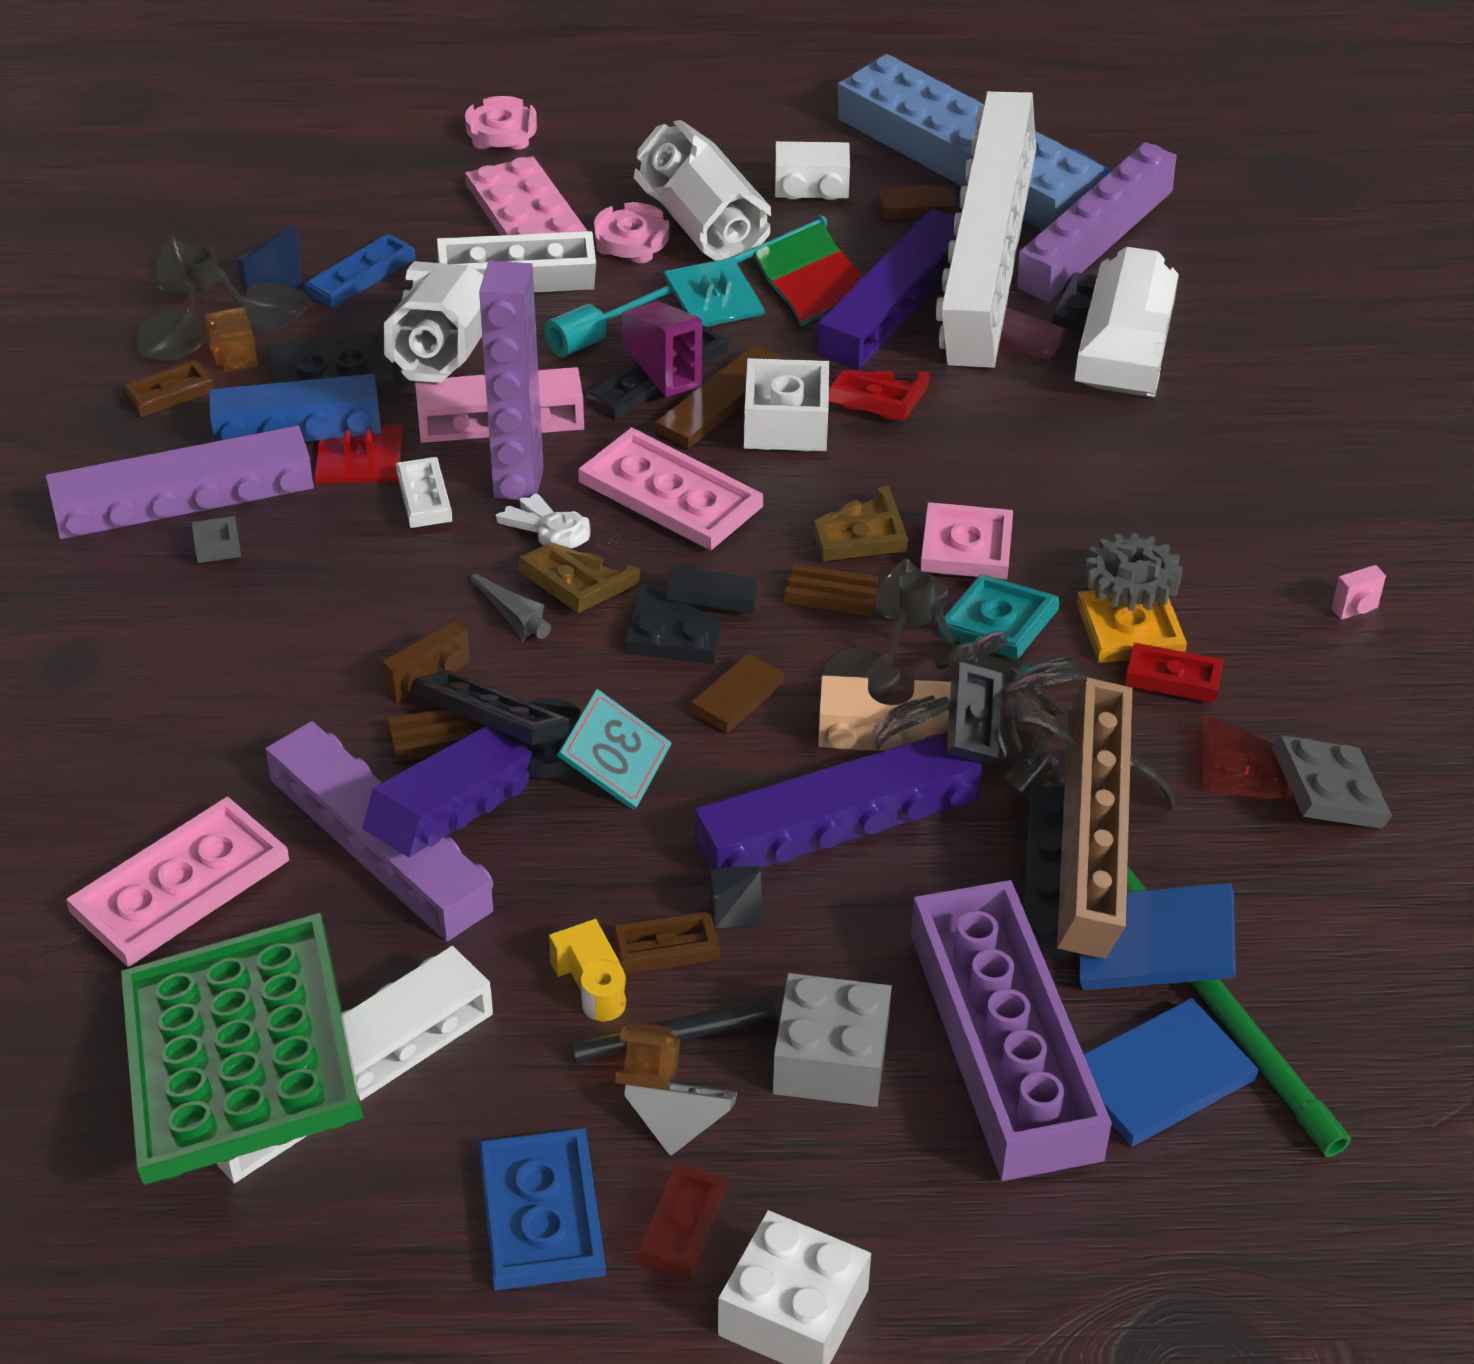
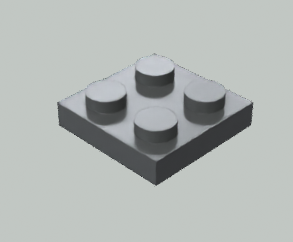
(1331, 782)

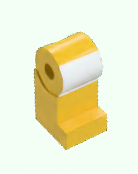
(594, 966)

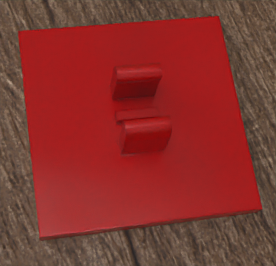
(360, 457)

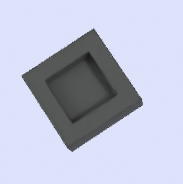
(216, 539)

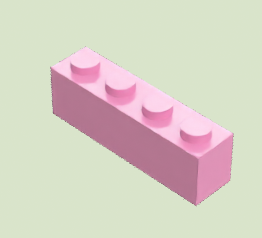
(460, 411)

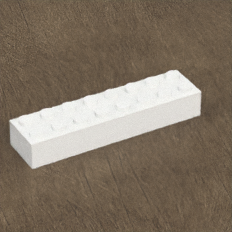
(987, 230)

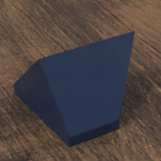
(274, 261)

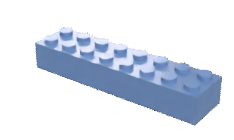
(936, 129)

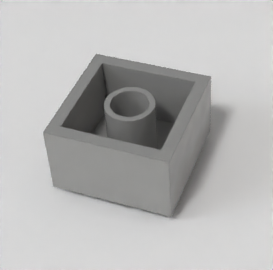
(832, 1040)

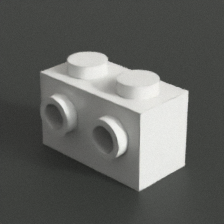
(812, 170)

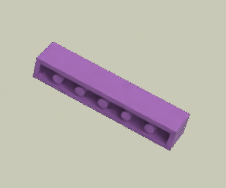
(1096, 221)
(511, 378)
(179, 481)
(336, 792)

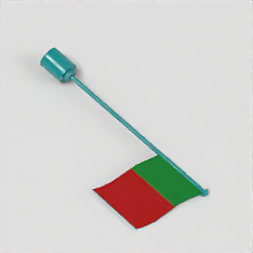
(799, 265)

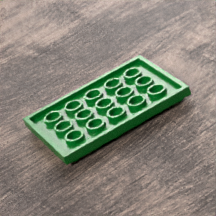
(236, 1049)

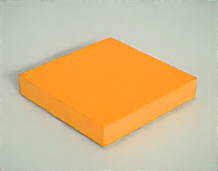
(1116, 629)

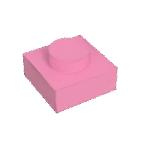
(1358, 592)

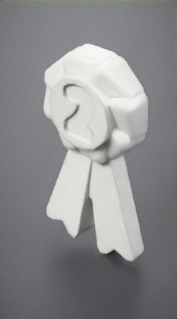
(559, 527)

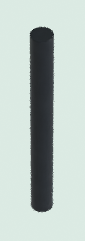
(684, 1029)

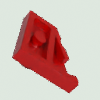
(878, 392)

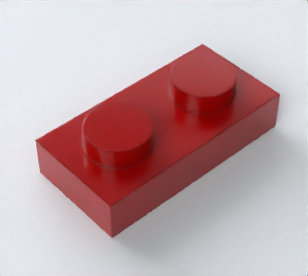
(1174, 672)

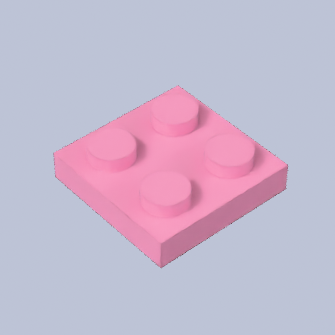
(967, 540)

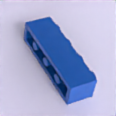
(318, 406)

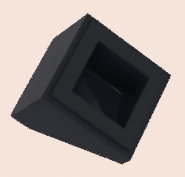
(736, 897)

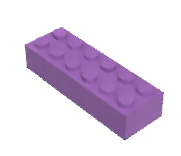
(1009, 1031)

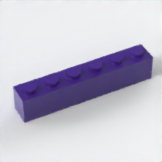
(887, 293)
(835, 805)

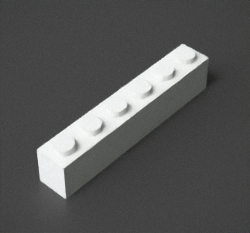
(400, 1030)

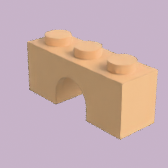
(851, 714)

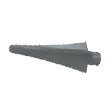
(520, 612)

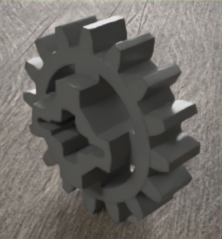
(1133, 571)

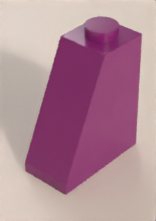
(665, 345)

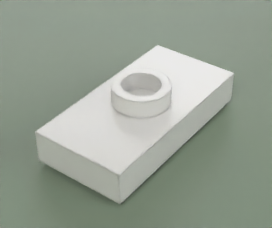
(423, 492)

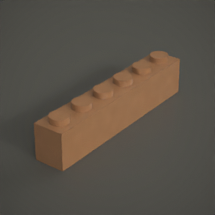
(1096, 820)

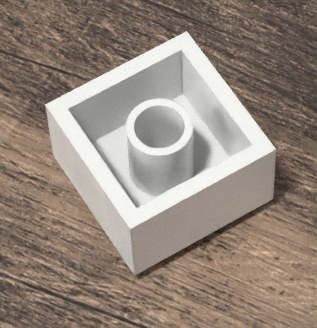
(786, 404)
(793, 1292)

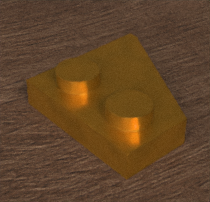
(862, 529)
(575, 576)

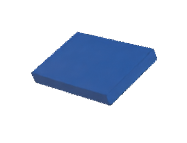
(1169, 939)
(1167, 1071)
(541, 1209)

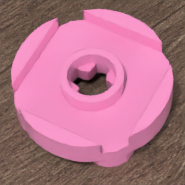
(501, 123)
(631, 232)

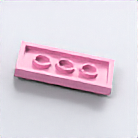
(521, 199)
(671, 488)
(177, 881)

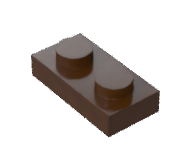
(436, 653)

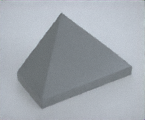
(680, 1111)

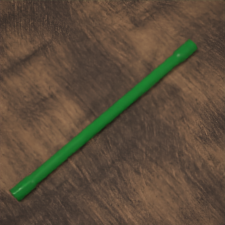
(1309, 1111)

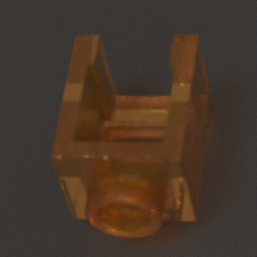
(231, 339)
(649, 1056)

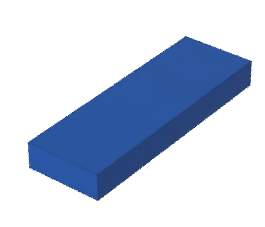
(359, 271)

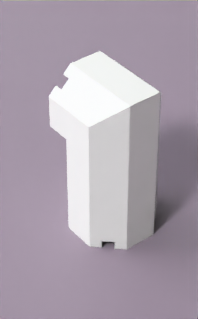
(702, 191)
(435, 321)
(1127, 323)

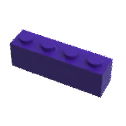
(446, 791)

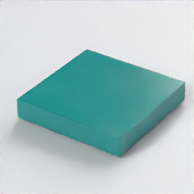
(1003, 606)

